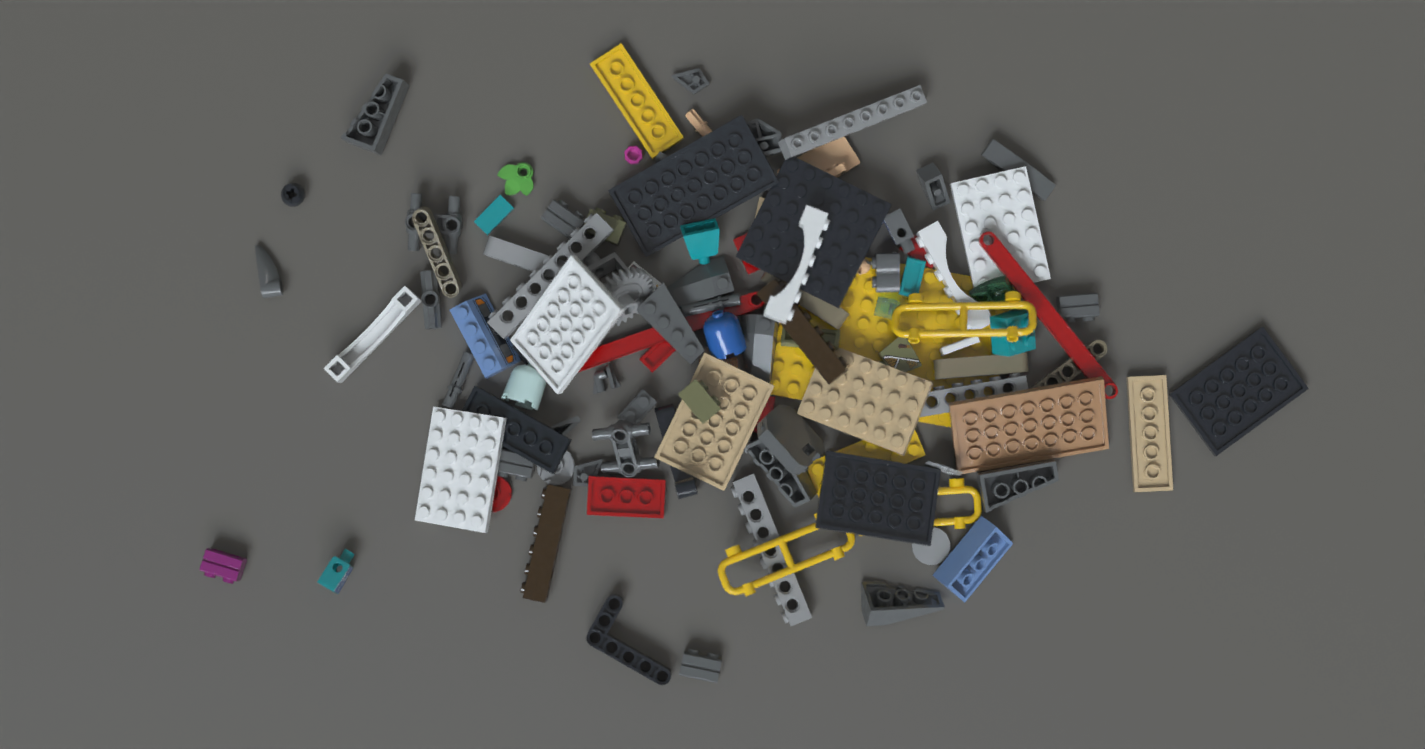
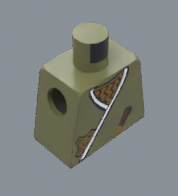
(900, 355)

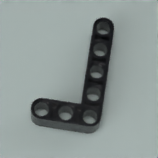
(684, 482)
(622, 647)

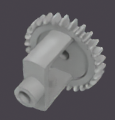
(628, 288)

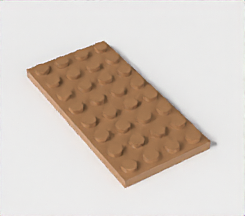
(1029, 425)

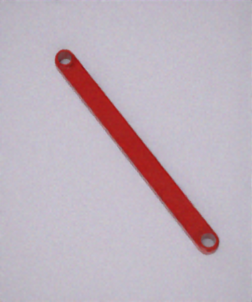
(1045, 311)
(650, 337)

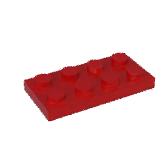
(626, 497)

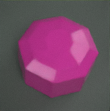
(633, 155)

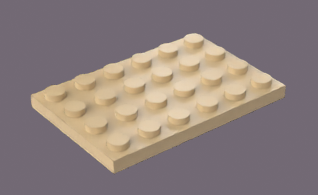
(868, 402)
(714, 448)

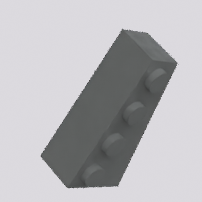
(377, 116)

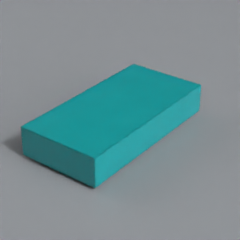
(494, 215)
(912, 276)

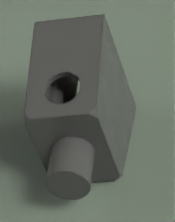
(896, 221)

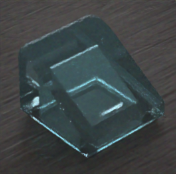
(885, 307)

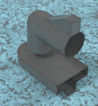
(599, 376)

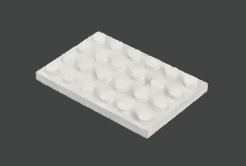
(1007, 208)
(567, 324)
(460, 469)

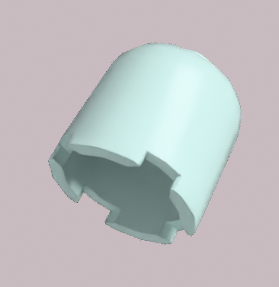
(525, 387)

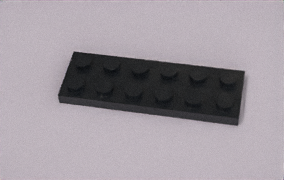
(522, 432)

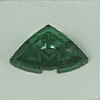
(992, 290)

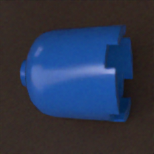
(724, 334)

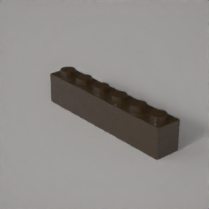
(808, 337)
(546, 544)

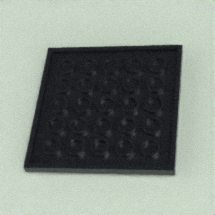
(777, 241)

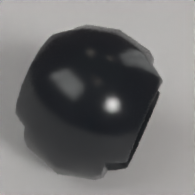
(290, 188)

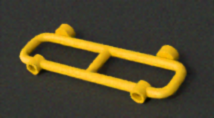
(1012, 301)
(957, 486)
(735, 554)

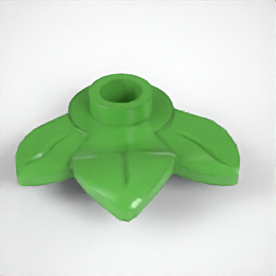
(516, 181)

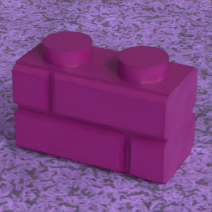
(223, 565)

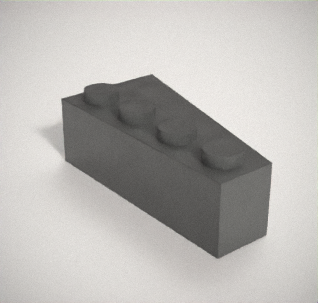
(667, 319)
(1013, 482)
(796, 488)

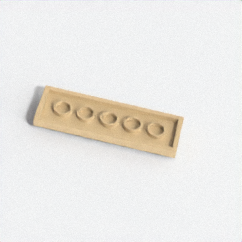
(1149, 433)

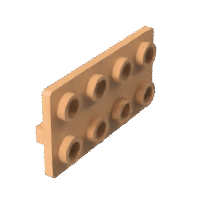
(834, 157)

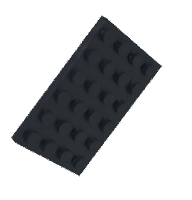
(1238, 391)
(878, 498)

